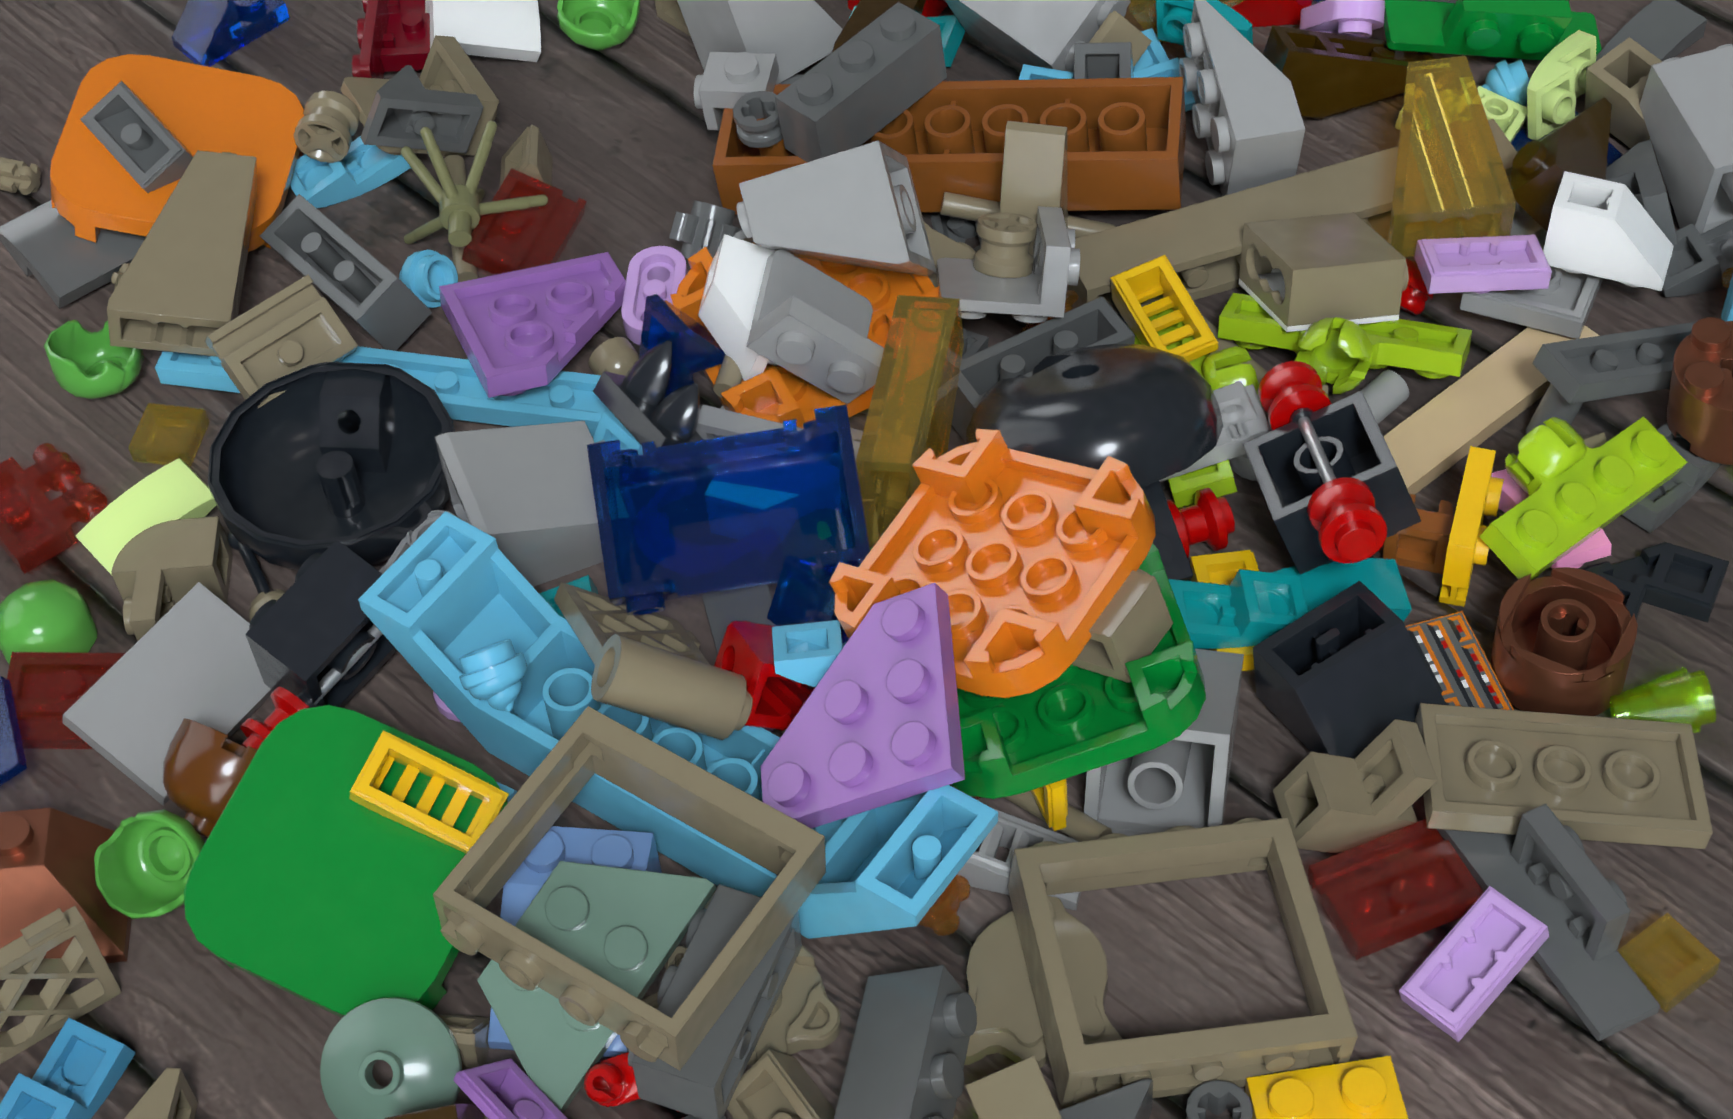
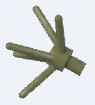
(459, 203)

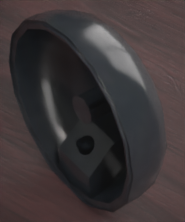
(1106, 403)
(330, 460)

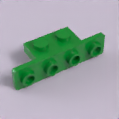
(1484, 27)

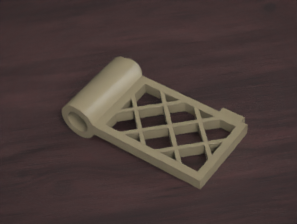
(654, 666)
(50, 1009)

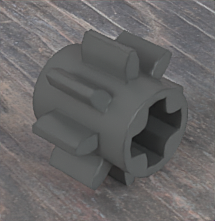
(702, 228)

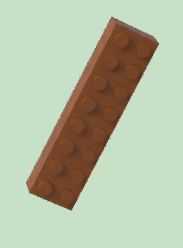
(1120, 141)

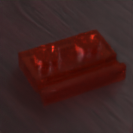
(524, 236)
(46, 687)
(1394, 888)

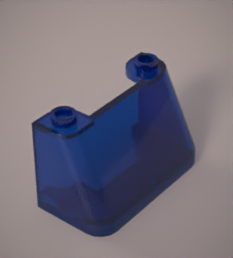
(726, 510)

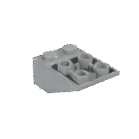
(1239, 105)

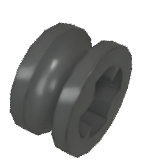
(761, 132)
(1216, 1098)

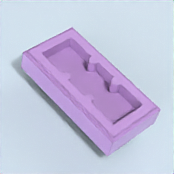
(1482, 264)
(1474, 963)

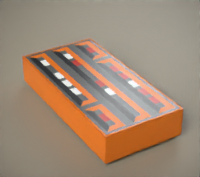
(1458, 662)

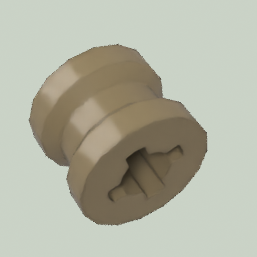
(327, 126)
(1005, 245)

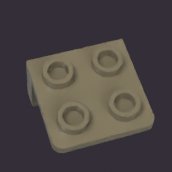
(445, 70)

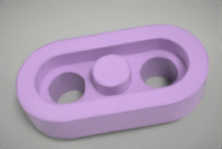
(1344, 17)
(650, 273)

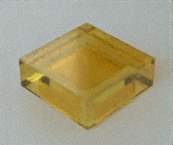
(168, 434)
(1669, 961)

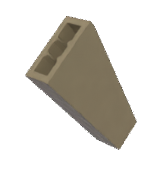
(191, 261)

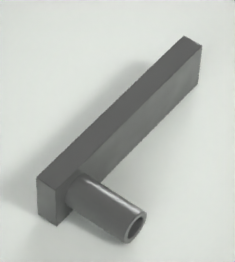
(1605, 368)

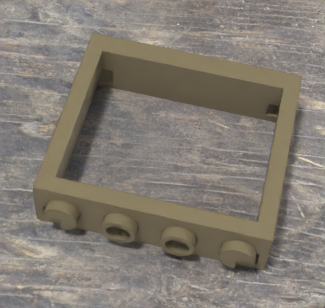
(684, 792)
(1186, 1058)

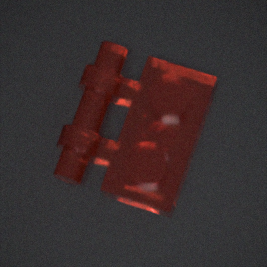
(31, 524)

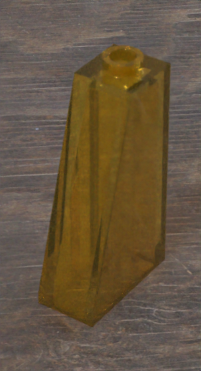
(1447, 161)
(909, 404)

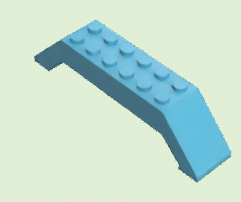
(463, 594)

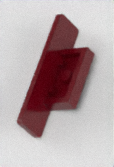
(391, 37)

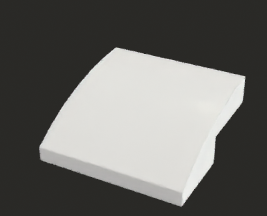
(489, 26)

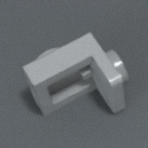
(729, 78)

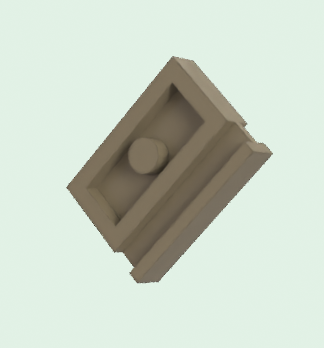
(280, 338)

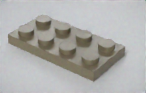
(1593, 772)

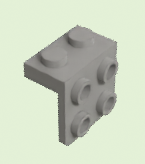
(1025, 298)
(815, 328)

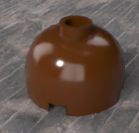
(203, 772)

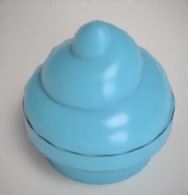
(1508, 81)
(424, 274)
(494, 674)

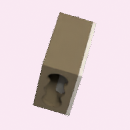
(1322, 270)

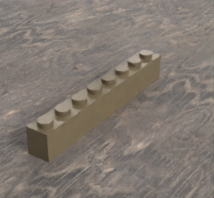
(1208, 236)

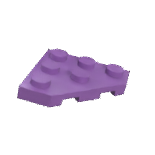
(531, 320)
(877, 720)

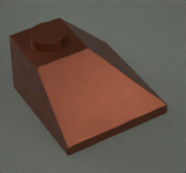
(51, 867)

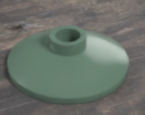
(409, 1040)

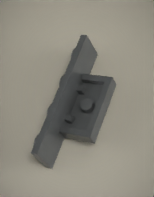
(1584, 912)

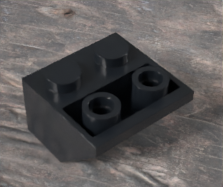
(1343, 673)

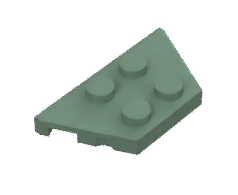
(613, 925)

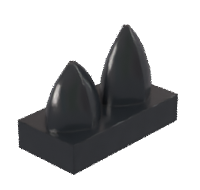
(640, 400)

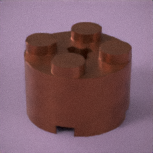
(1703, 390)
(1563, 643)

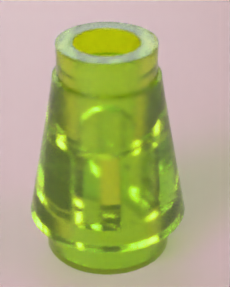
(1669, 698)

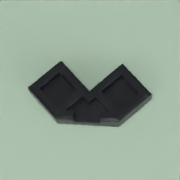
(1668, 579)

